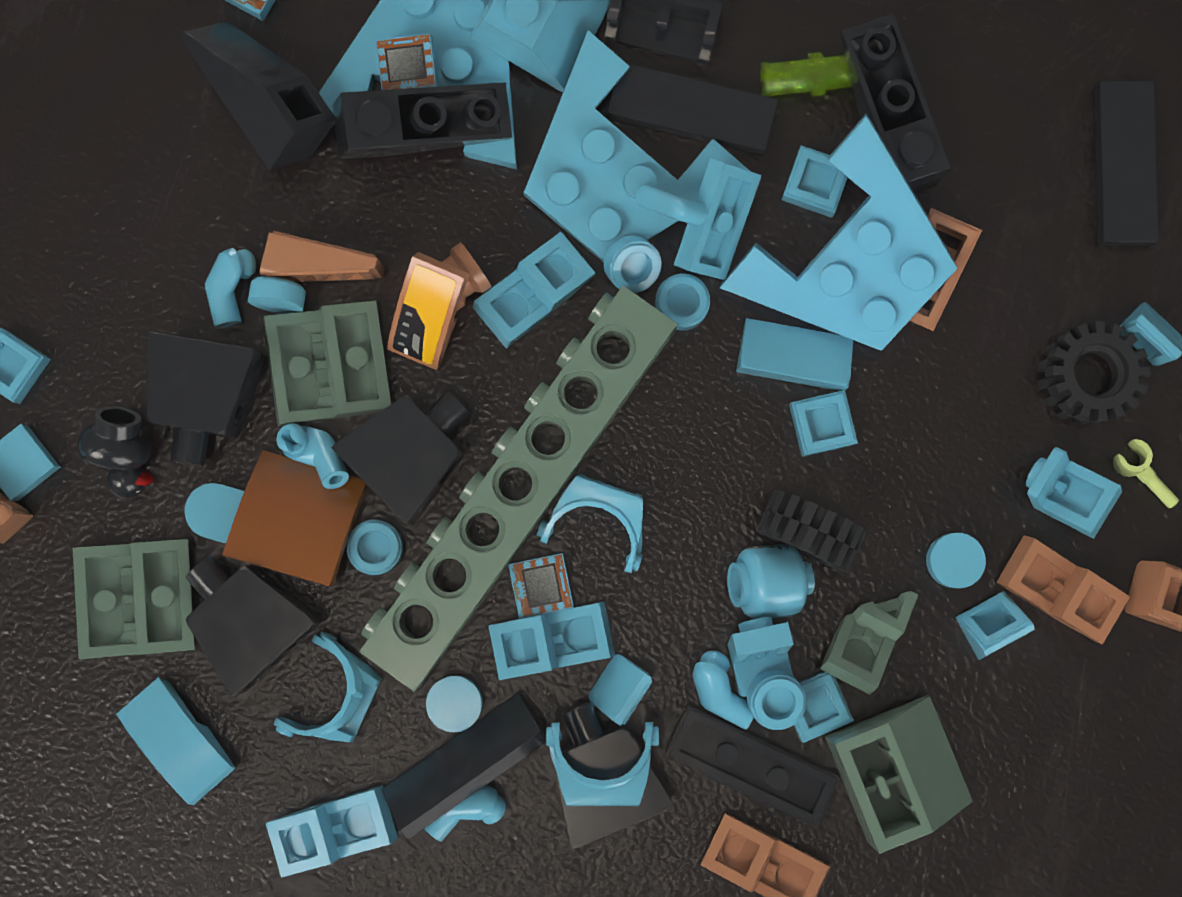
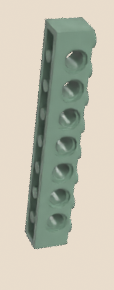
(415, 657)

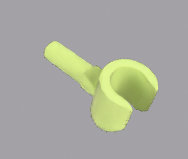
(1145, 472)

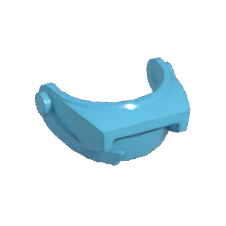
(619, 502)
(361, 688)
(592, 792)

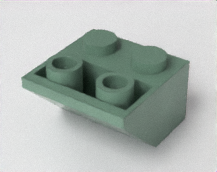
(899, 774)

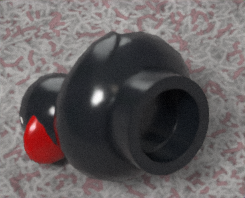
(119, 445)

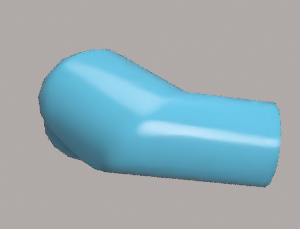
(221, 283)
(313, 448)
(715, 690)
(481, 805)

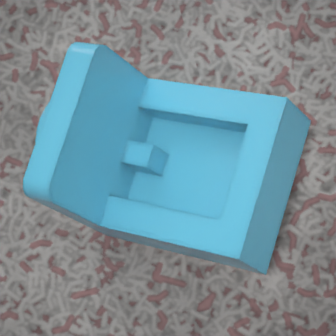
(1071, 492)
(759, 649)

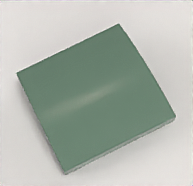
(326, 363)
(132, 598)

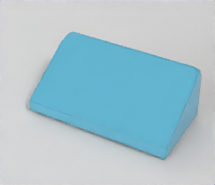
(795, 355)

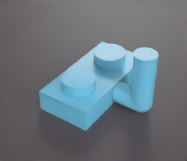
(712, 219)

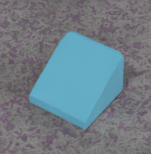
(1154, 334)
(620, 689)

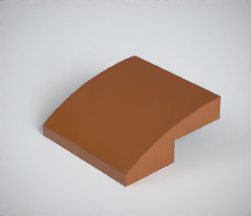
(293, 520)

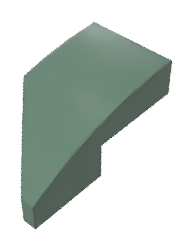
(866, 641)

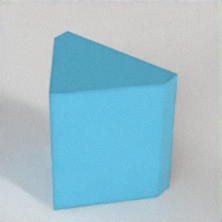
(994, 624)

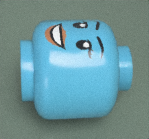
(770, 581)

